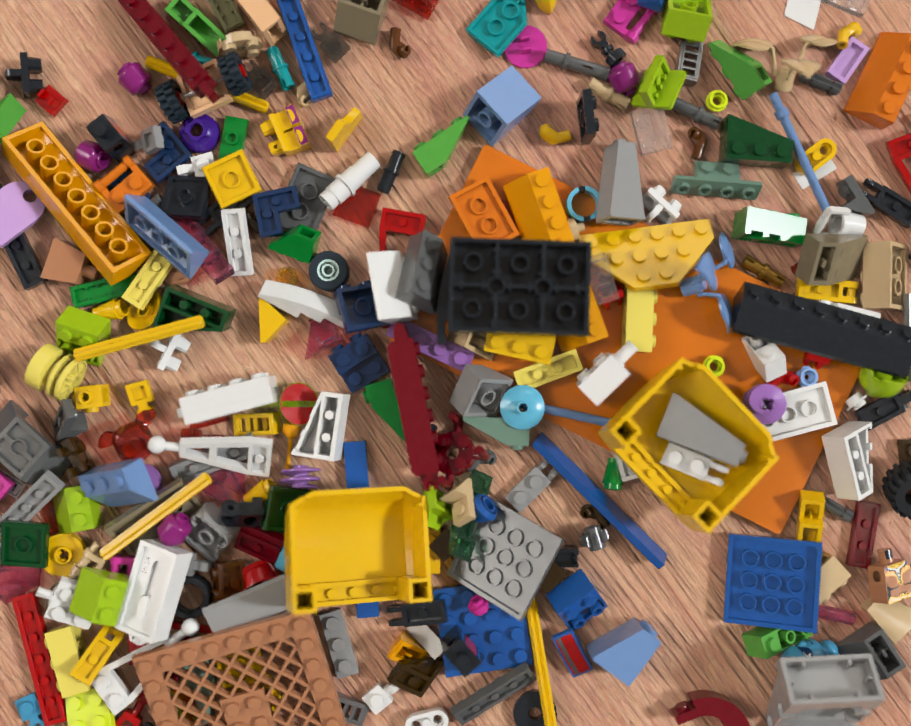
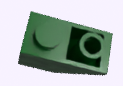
(297, 243)

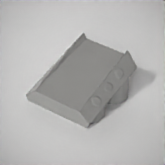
(208, 533)

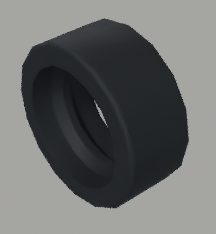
(206, 589)

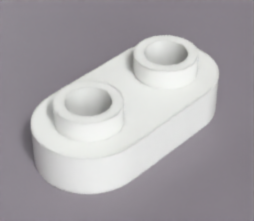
(426, 717)

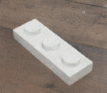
(237, 241)

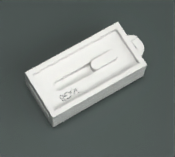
(230, 399)
(153, 591)

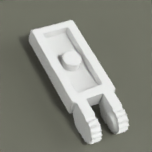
(692, 463)

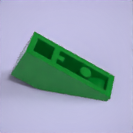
(384, 402)

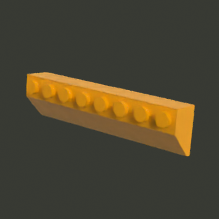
(75, 202)
(542, 217)

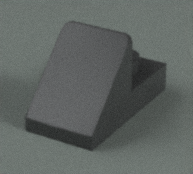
(855, 198)
(68, 422)

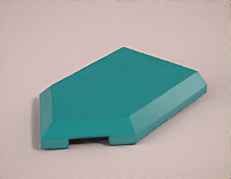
(498, 25)

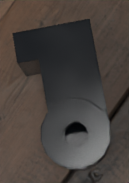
(241, 513)

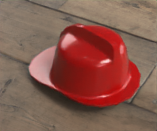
(258, 573)

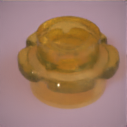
(283, 272)

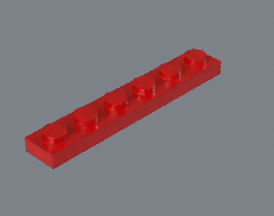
(32, 632)

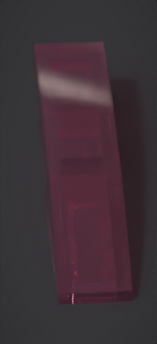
(215, 264)

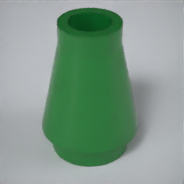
(612, 478)

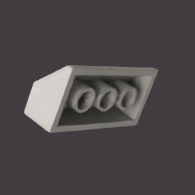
(248, 606)

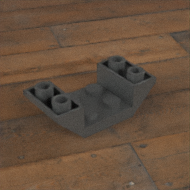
(25, 449)

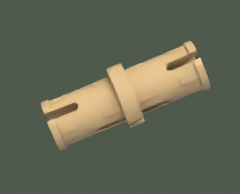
(608, 94)

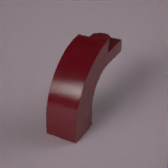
(709, 704)

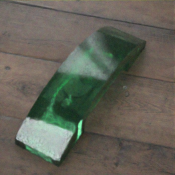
(460, 539)

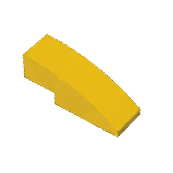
(810, 515)

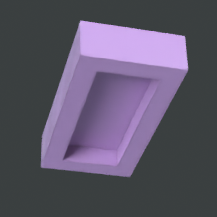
(847, 61)

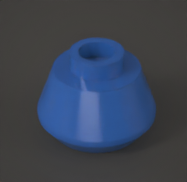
(484, 508)

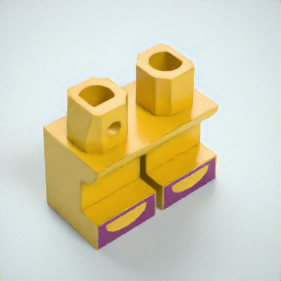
(289, 131)

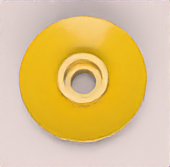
(143, 319)

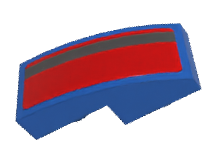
(572, 653)

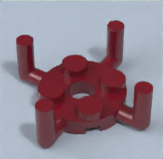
(467, 452)

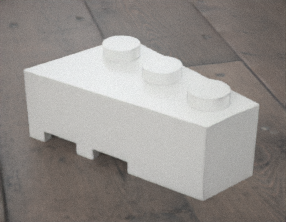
(325, 429)
(849, 460)

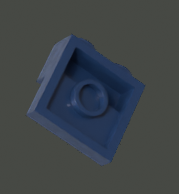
(357, 307)
(358, 362)

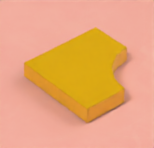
(343, 128)

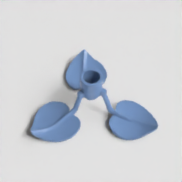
(707, 268)

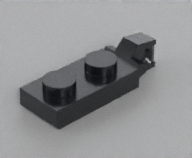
(884, 409)

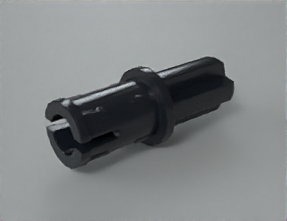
(391, 172)

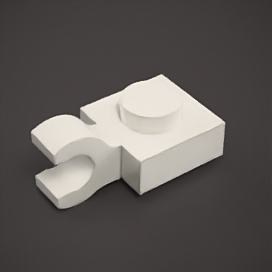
(196, 167)
(379, 696)

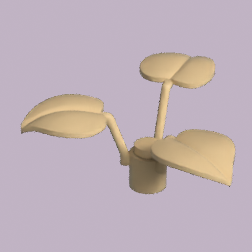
(787, 72)

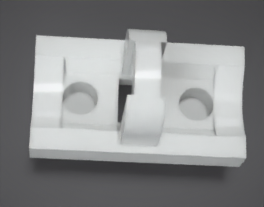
(659, 207)
(167, 361)

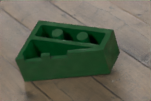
(753, 145)
(183, 303)

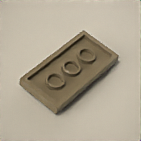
(140, 510)

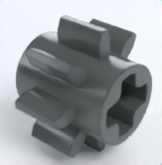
(594, 537)

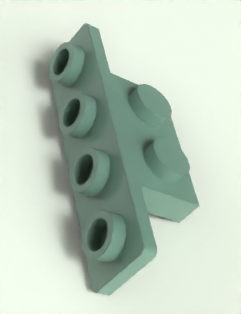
(715, 180)

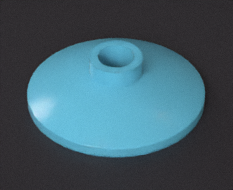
(510, 407)

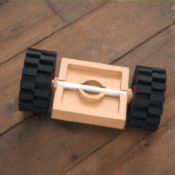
(182, 103)

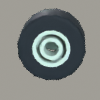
(332, 277)

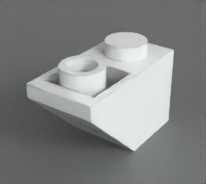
(765, 357)

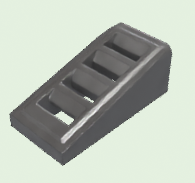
(690, 80)
(347, 700)

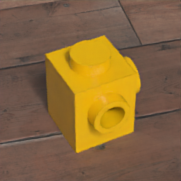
(91, 397)

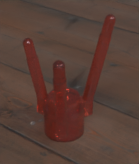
(194, 430)

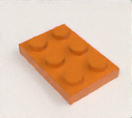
(483, 211)

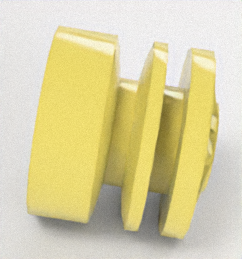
(55, 372)

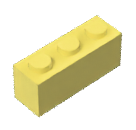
(639, 319)
(66, 648)

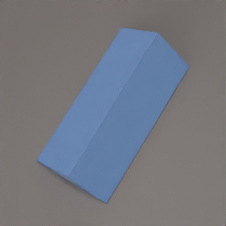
(164, 234)

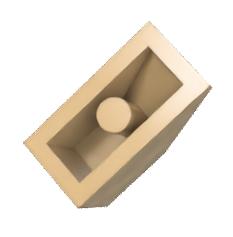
(471, 341)

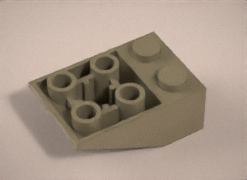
(829, 258)

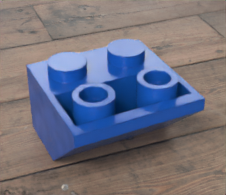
(576, 600)

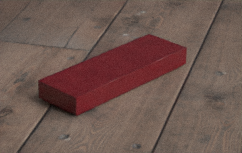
(863, 534)

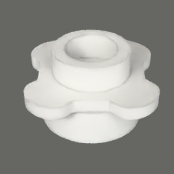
(856, 401)

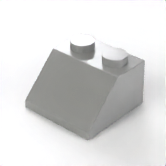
(479, 391)

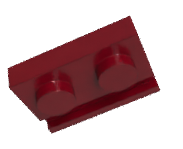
(260, 543)

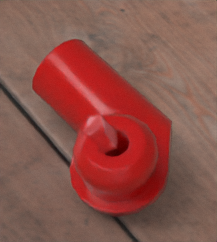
(790, 378)

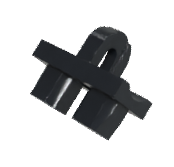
(28, 66)

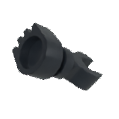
(613, 57)

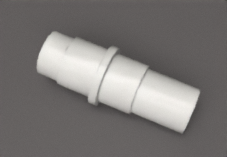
(349, 181)

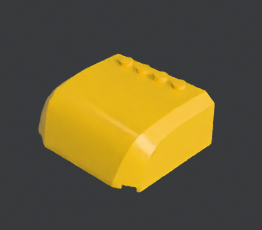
(634, 440)
(356, 548)

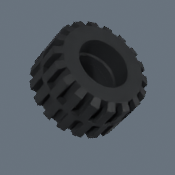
(896, 486)

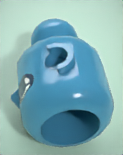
(811, 647)

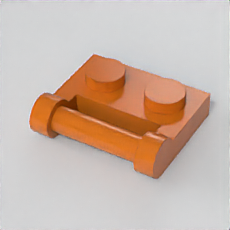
(135, 184)

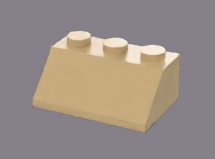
(884, 275)

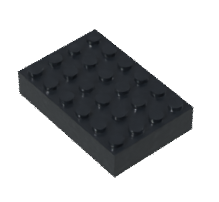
(519, 287)

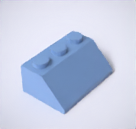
(119, 483)

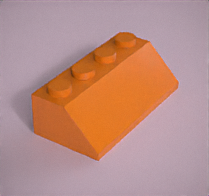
(883, 81)

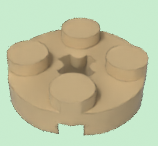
(242, 43)

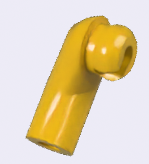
(849, 30)
(553, 137)

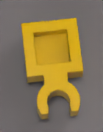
(140, 394)

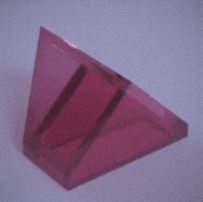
(322, 337)
(226, 485)
(17, 581)

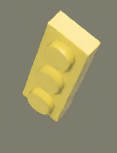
(147, 280)
(540, 374)

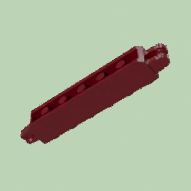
(172, 48)
(413, 408)

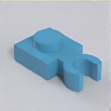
(29, 709)

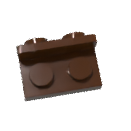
(227, 579)

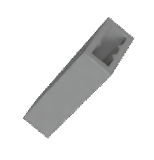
(620, 186)
(695, 431)

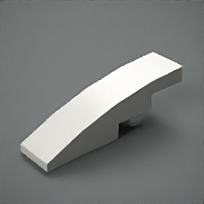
(300, 300)

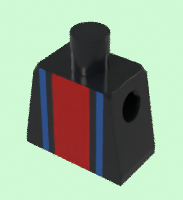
(110, 135)
(462, 651)

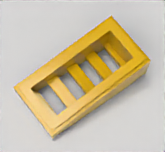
(270, 420)

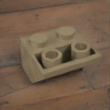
(360, 19)

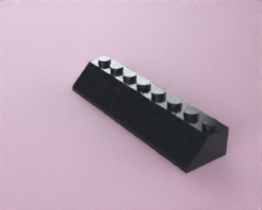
(822, 329)

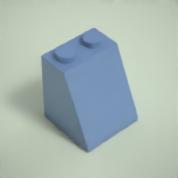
(501, 105)
(625, 649)

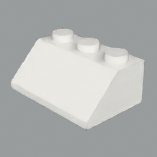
(385, 274)

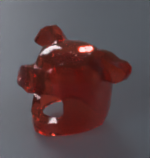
(131, 438)

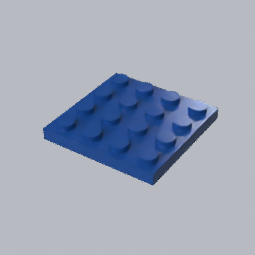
(772, 582)
(495, 633)

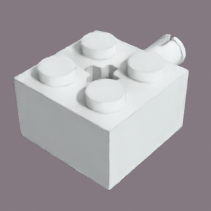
(606, 373)

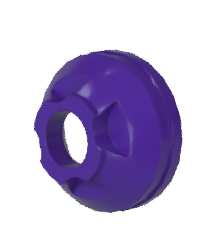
(207, 140)

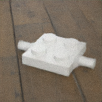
(60, 602)

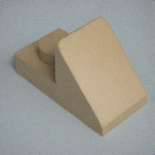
(462, 502)

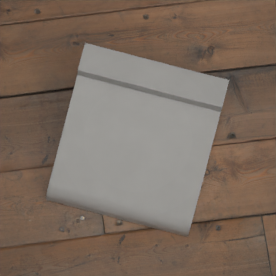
(824, 691)

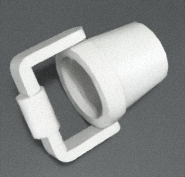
(840, 221)

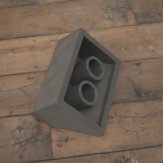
(422, 271)

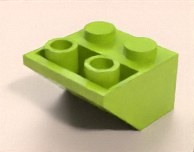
(81, 328)

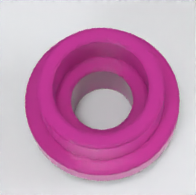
(478, 605)

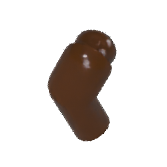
(396, 46)
(698, 141)

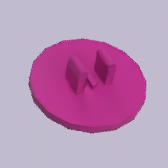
(527, 48)

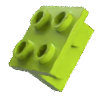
(659, 86)

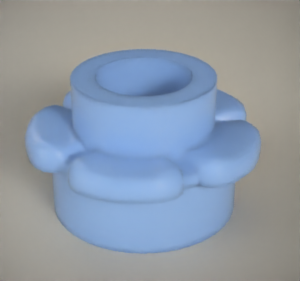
(812, 376)

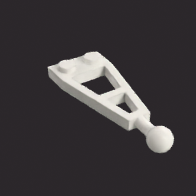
(258, 453)
(113, 689)

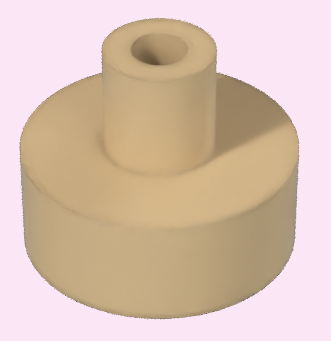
(575, 228)

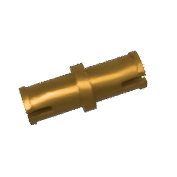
(763, 271)

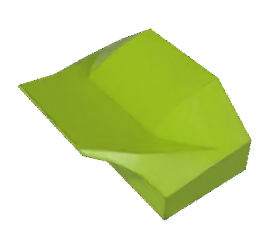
(437, 510)

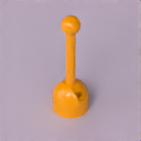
(290, 432)

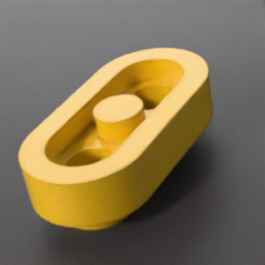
(815, 157)

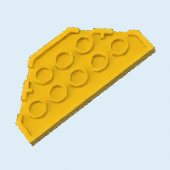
(653, 254)

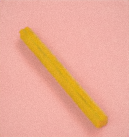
(244, 99)
(139, 338)
(155, 516)
(541, 665)

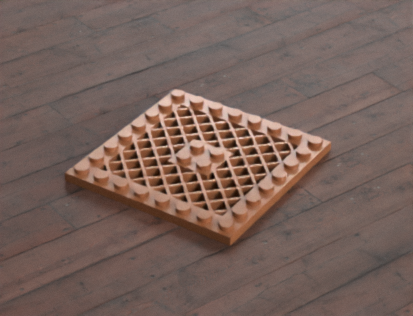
(252, 704)

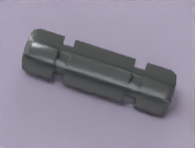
(822, 83)
(838, 510)

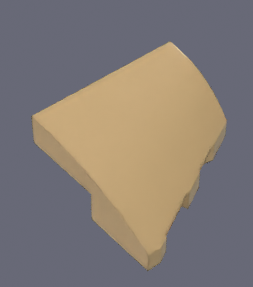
(892, 618)

